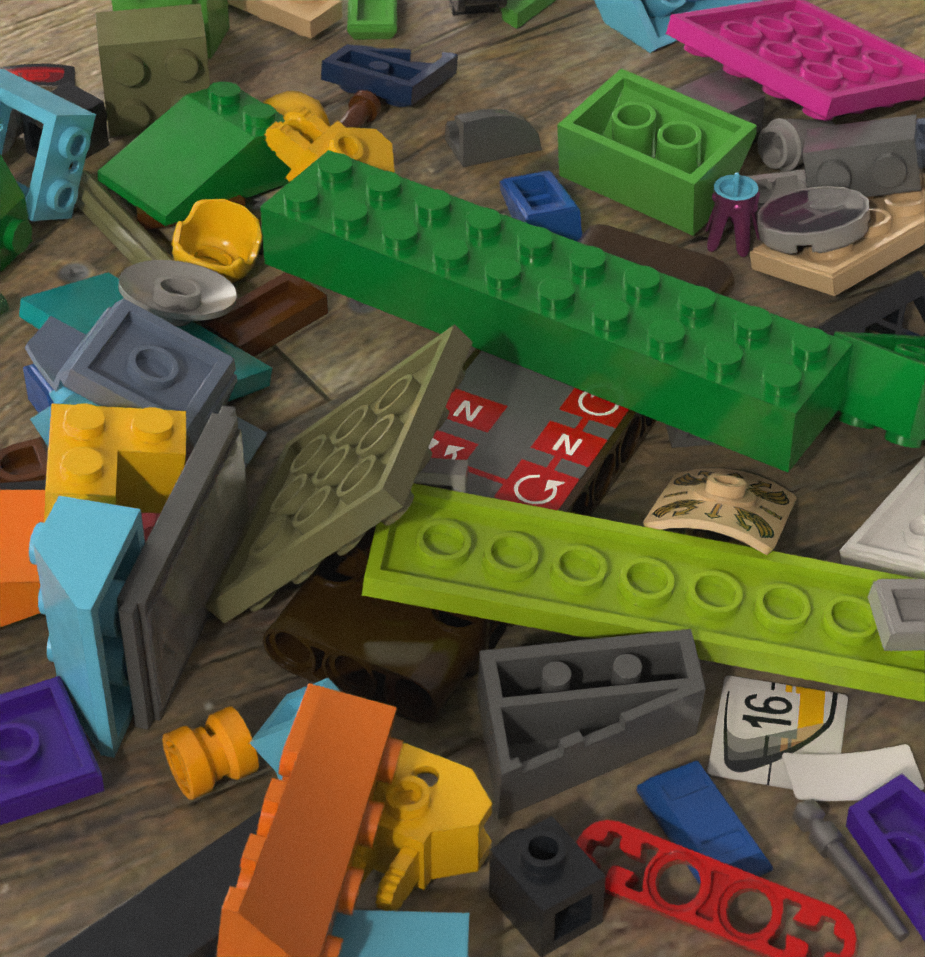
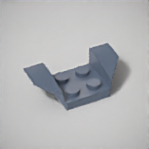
(141, 363)

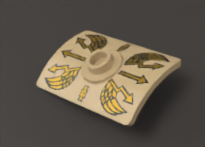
(725, 503)

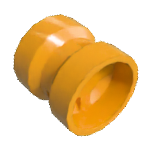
(208, 753)

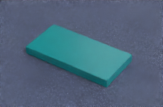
(85, 301)

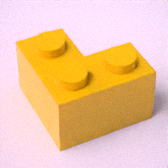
(114, 455)

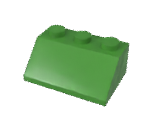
(652, 149)

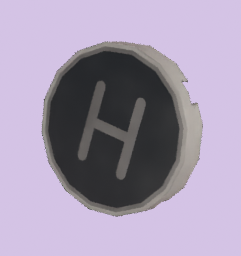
(815, 217)

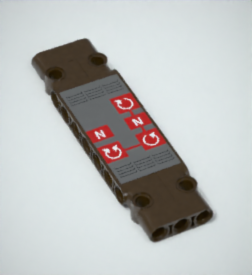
(523, 445)

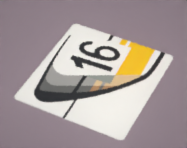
(767, 719)

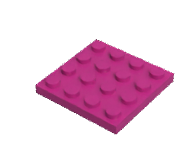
(803, 55)

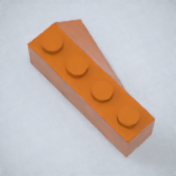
(310, 828)

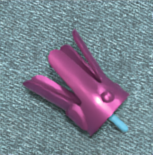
(735, 198)

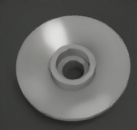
(177, 290)

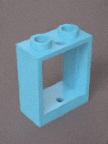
(62, 141)

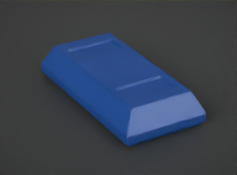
(701, 819)

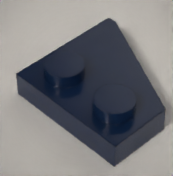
(387, 72)

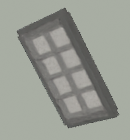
(180, 565)

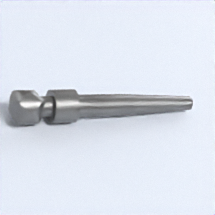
(831, 844)

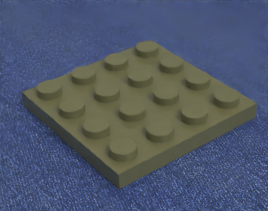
(342, 477)

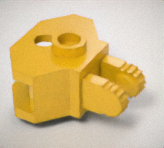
(307, 138)
(426, 828)

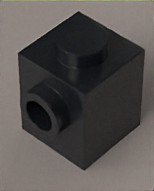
(546, 885)

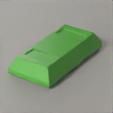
(372, 19)

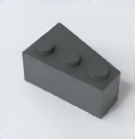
(583, 709)

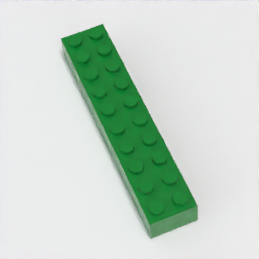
(560, 308)

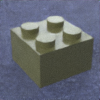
(149, 62)

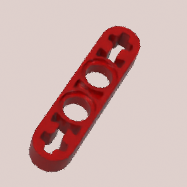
(717, 891)

